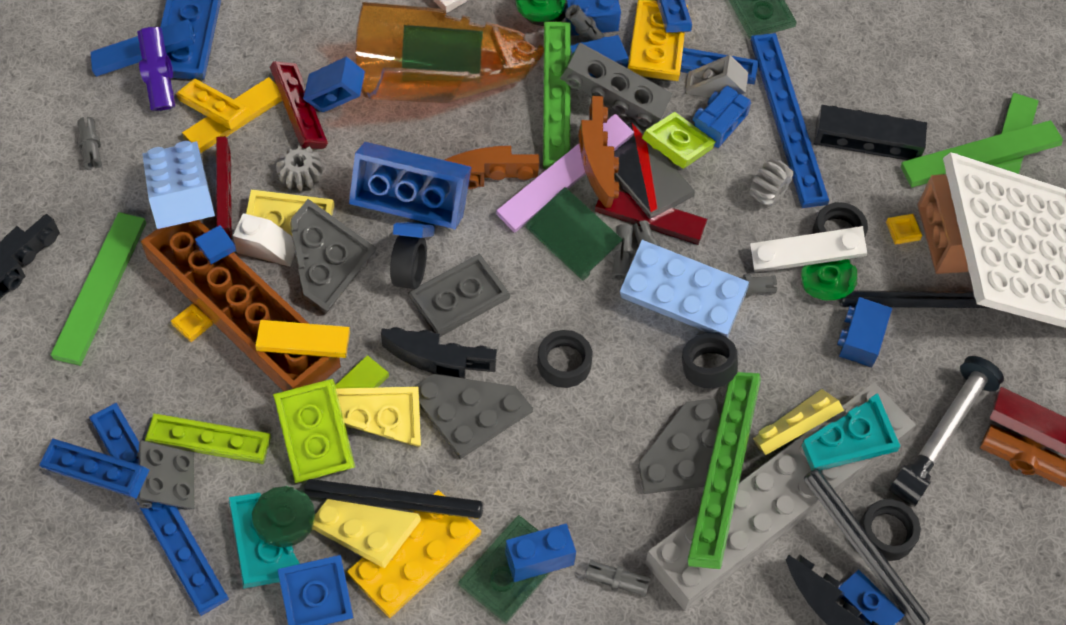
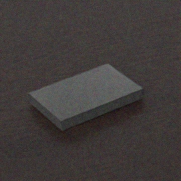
(459, 295)

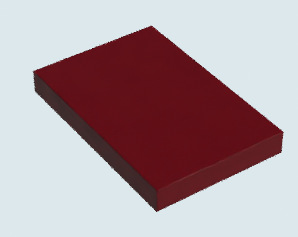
(1030, 419)

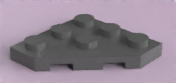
(326, 255)
(470, 410)
(683, 450)

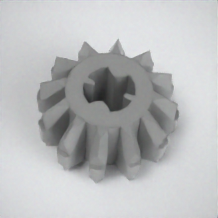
(299, 168)
(771, 182)

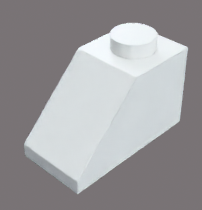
(263, 240)

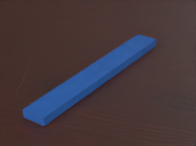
(789, 121)
(164, 519)

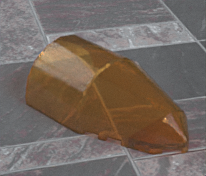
(379, 45)

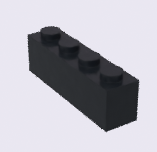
(870, 133)

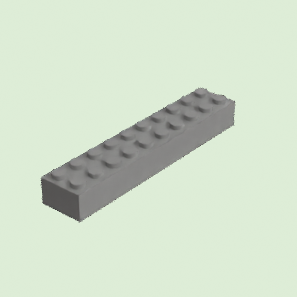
(764, 509)

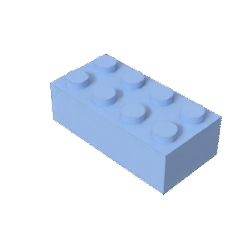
(177, 184)
(684, 289)

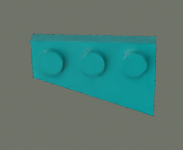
(853, 438)
(256, 558)

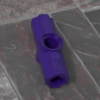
(156, 69)

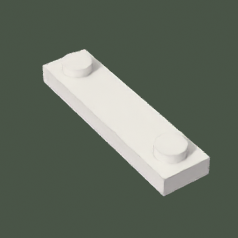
(808, 249)

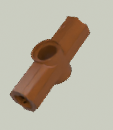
(1025, 454)

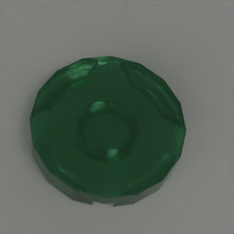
(283, 516)

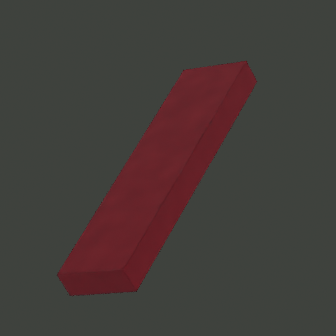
(301, 113)
(224, 194)
(671, 222)

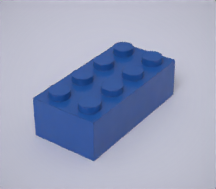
(409, 185)

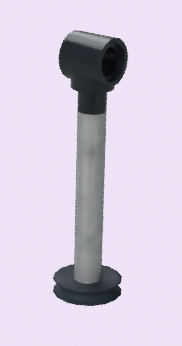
(915, 476)

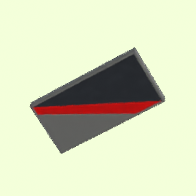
(649, 176)

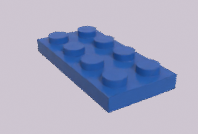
(192, 60)

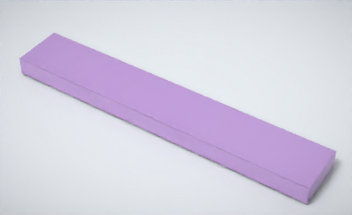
(561, 174)

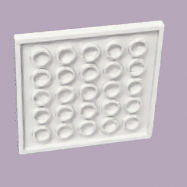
(1011, 238)

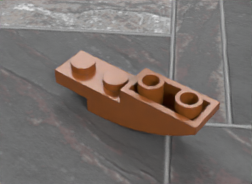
(596, 155)
(497, 164)

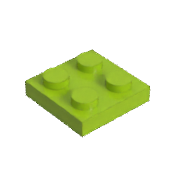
(678, 140)

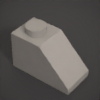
(716, 76)

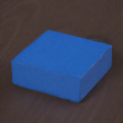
(215, 244)

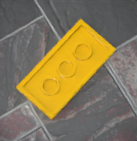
(654, 50)

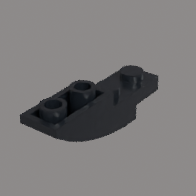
(20, 249)
(426, 353)
(823, 593)

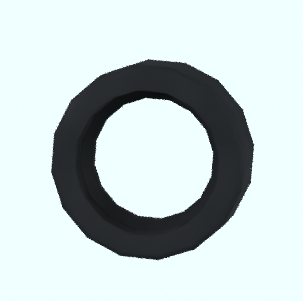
(841, 211)
(408, 262)
(571, 339)
(706, 344)
(901, 512)

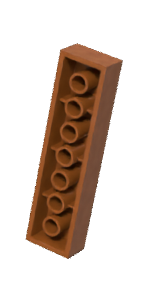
(233, 301)

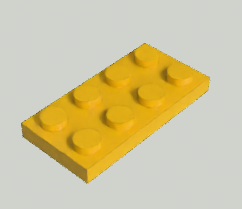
(419, 560)

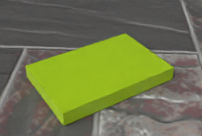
(314, 430)

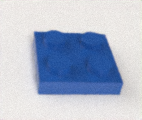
(315, 592)

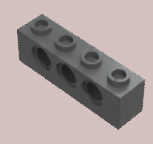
(609, 74)

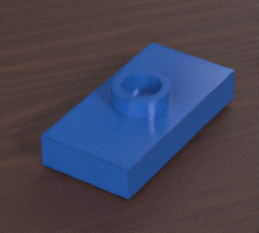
(869, 600)

